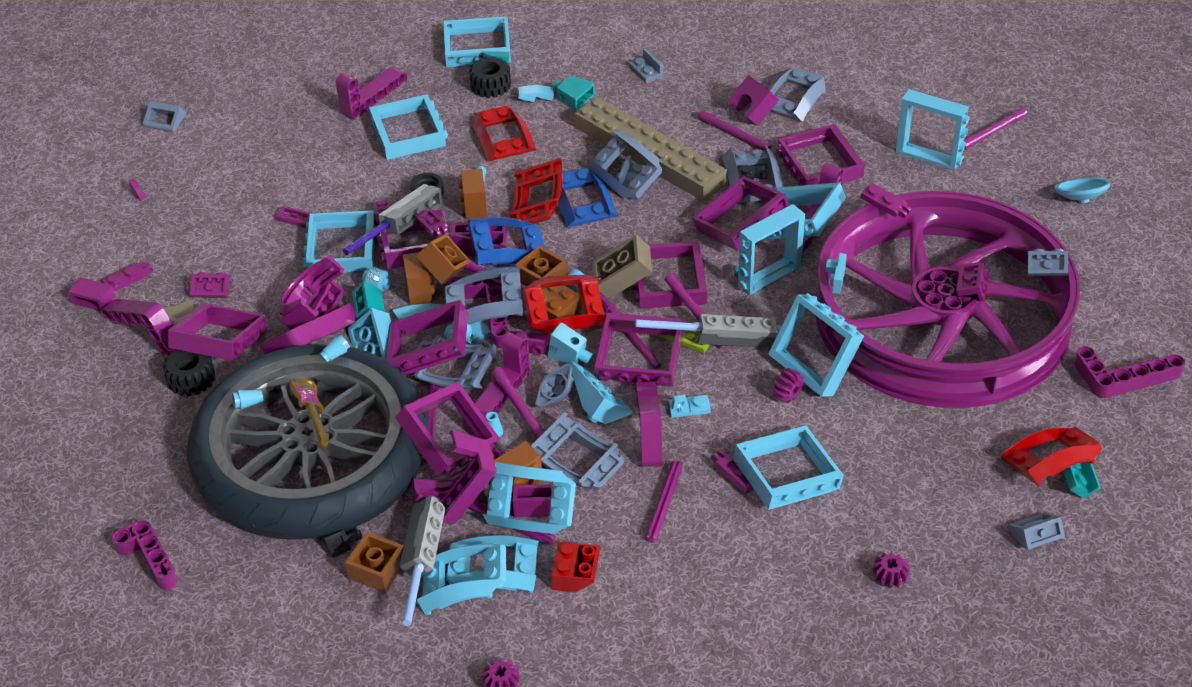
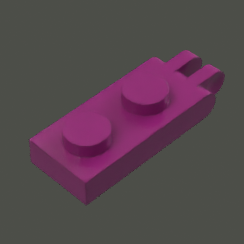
(885, 201)
(379, 207)
(432, 222)
(128, 275)
(728, 467)

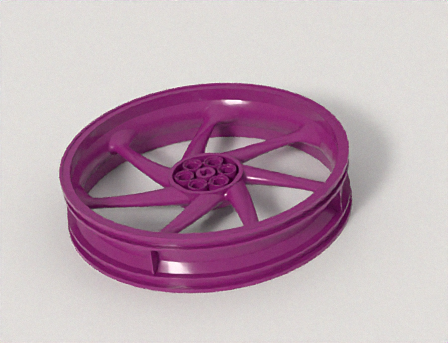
(937, 302)

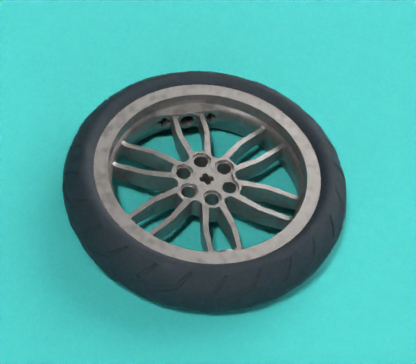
(314, 510)

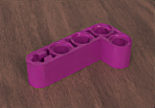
(143, 538)

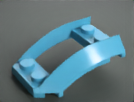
(501, 491)
(524, 564)
(440, 596)

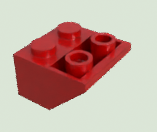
(574, 566)

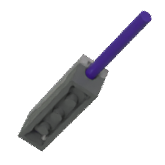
(402, 214)

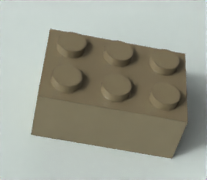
(623, 266)

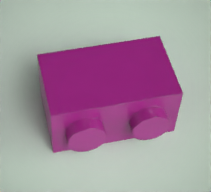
(91, 294)
(532, 500)

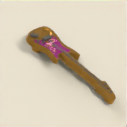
(306, 393)

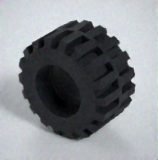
(490, 77)
(188, 372)

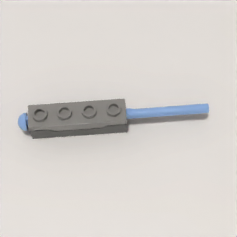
(725, 329)
(421, 546)

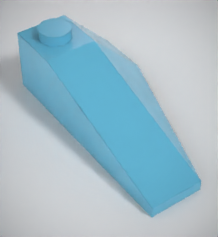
(371, 332)
(596, 397)

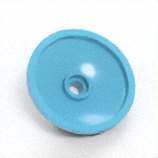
(1082, 188)

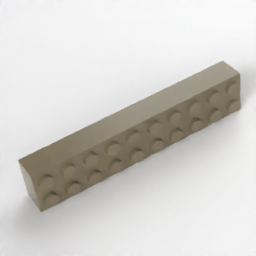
(678, 163)

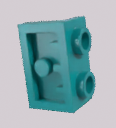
(1082, 479)

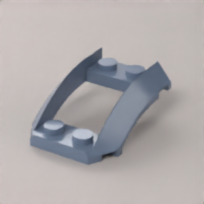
(807, 79)
(611, 152)
(756, 157)
(510, 293)
(479, 361)
(563, 429)

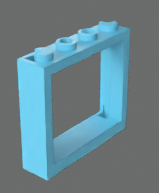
(469, 26)
(939, 106)
(411, 145)
(831, 197)
(341, 220)
(793, 220)
(852, 340)
(796, 491)

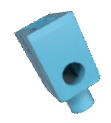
(568, 346)

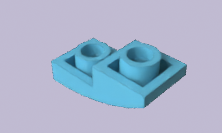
(530, 92)

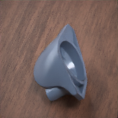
(555, 386)

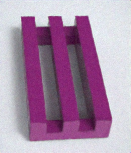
(293, 218)

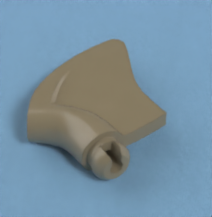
(180, 311)

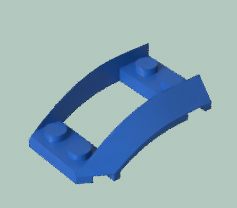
(586, 213)
(483, 243)

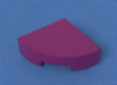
(135, 191)

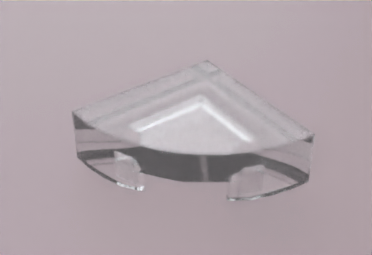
(509, 410)

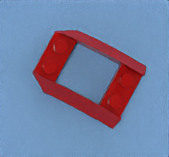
(504, 148)
(533, 176)
(590, 300)
(1080, 449)

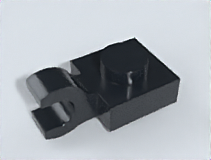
(750, 171)
(339, 541)

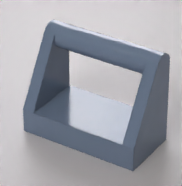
(167, 109)
(1039, 532)

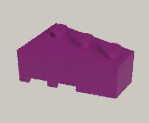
(462, 238)

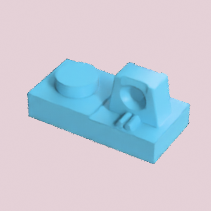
(837, 270)
(689, 406)

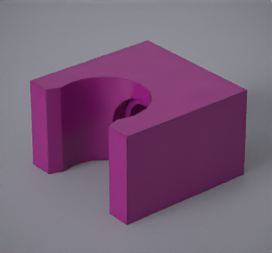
(760, 98)

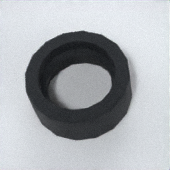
(428, 179)

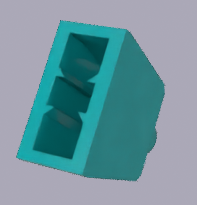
(574, 91)

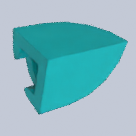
(503, 55)

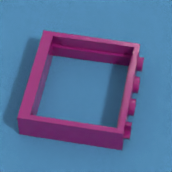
(786, 144)
(709, 214)
(394, 257)
(669, 298)
(626, 323)
(184, 336)
(433, 354)
(424, 441)

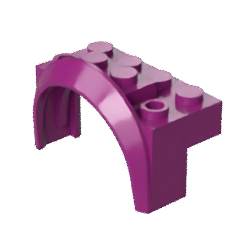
(327, 293)
(462, 488)

